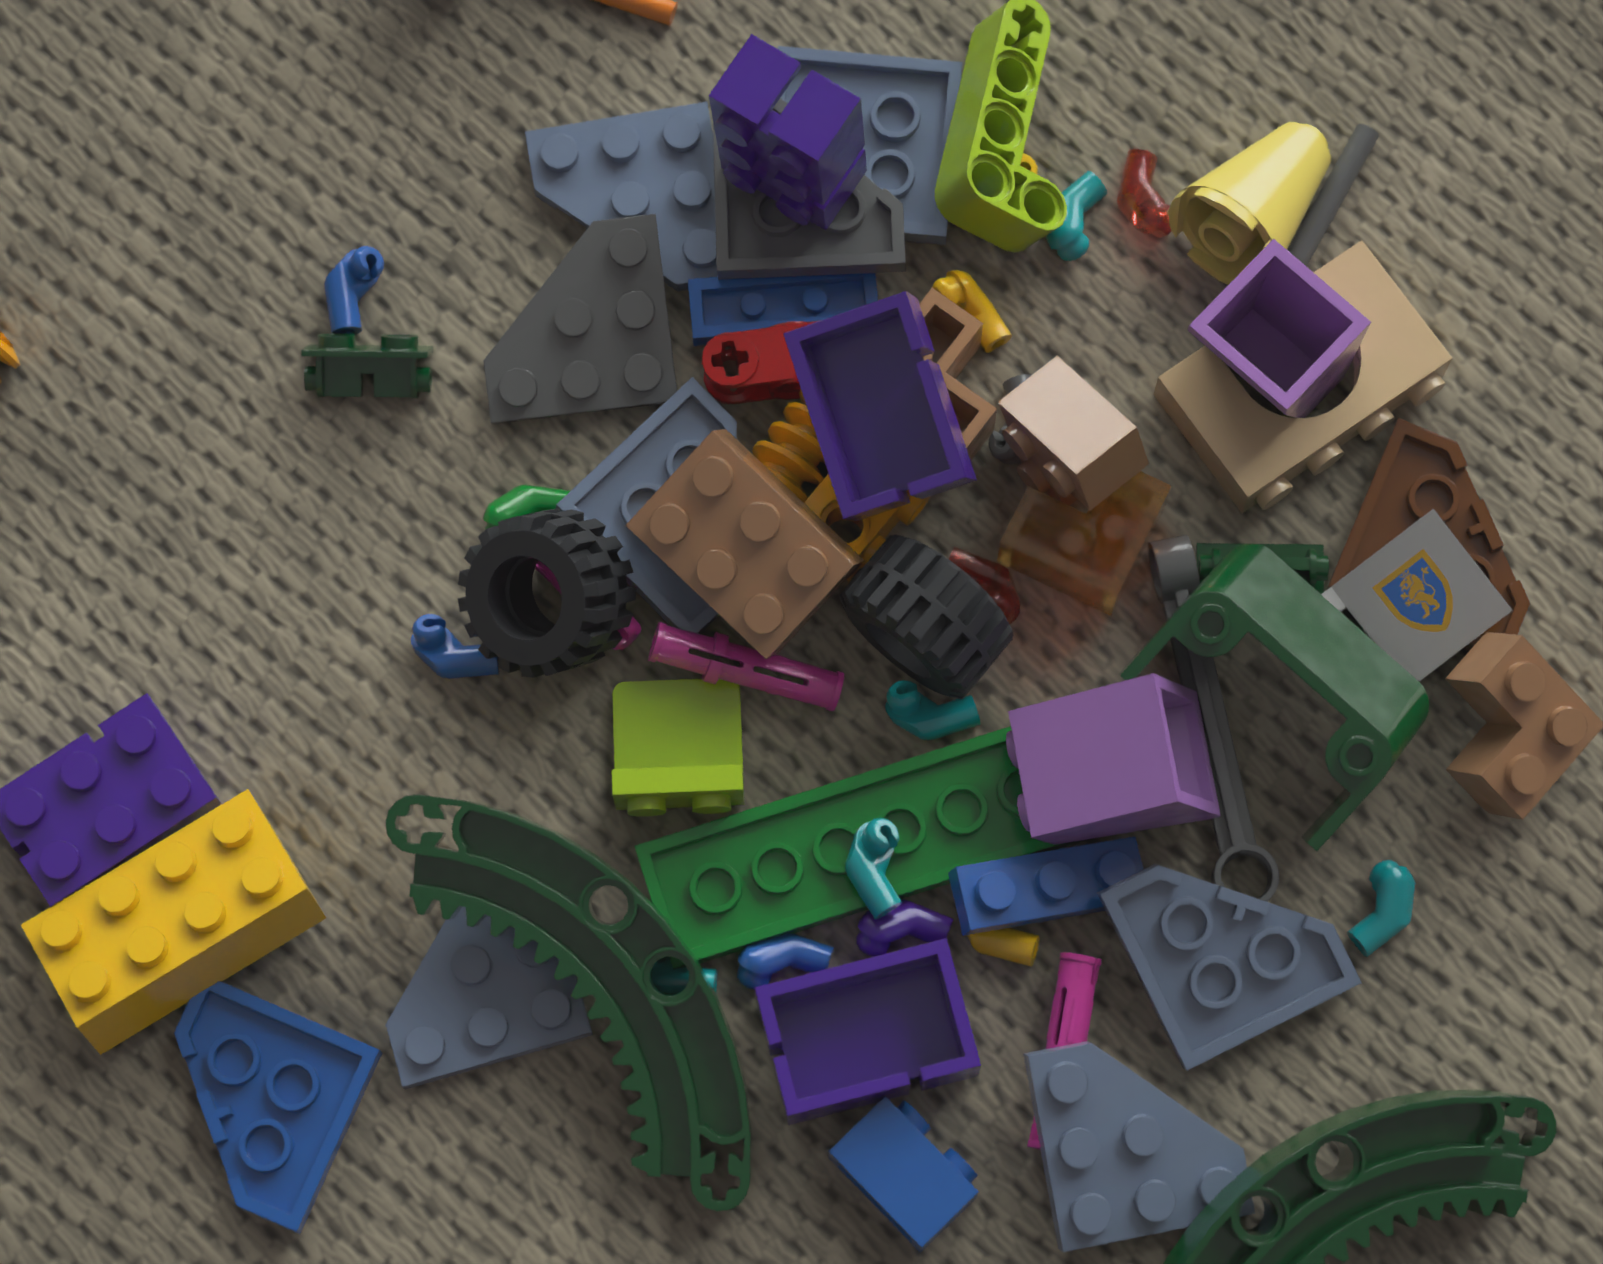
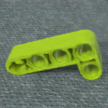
(980, 167)

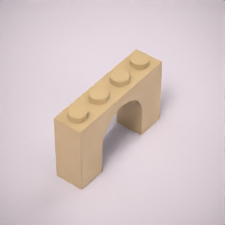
(1260, 451)

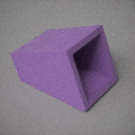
(1283, 331)
(1112, 761)

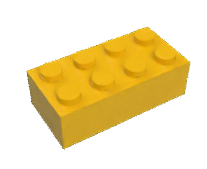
(172, 922)

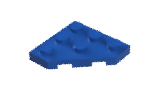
(272, 1096)

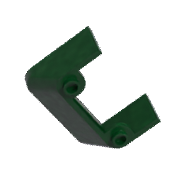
(1375, 694)

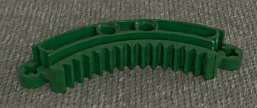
(545, 890)
(1393, 1164)

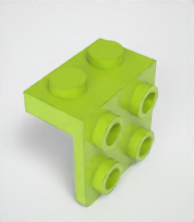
(677, 746)

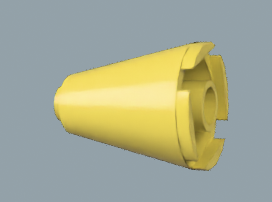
(1251, 199)

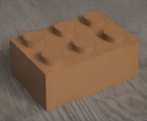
(744, 542)

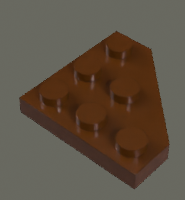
(1425, 474)

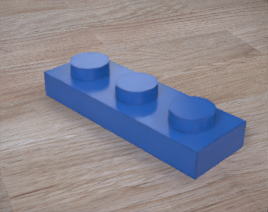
(764, 302)
(1040, 885)

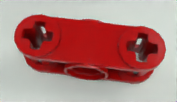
(761, 361)

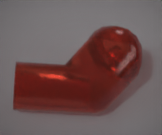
(1138, 198)
(992, 578)

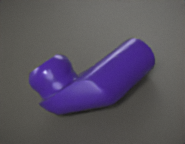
(905, 920)

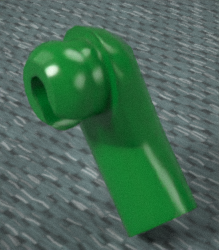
(522, 501)

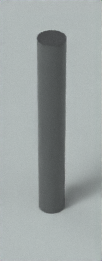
(1333, 193)

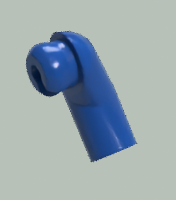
(348, 284)
(445, 653)
(774, 954)

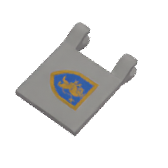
(1420, 597)

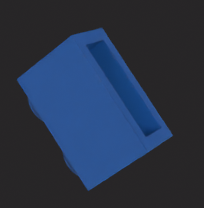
(905, 1172)

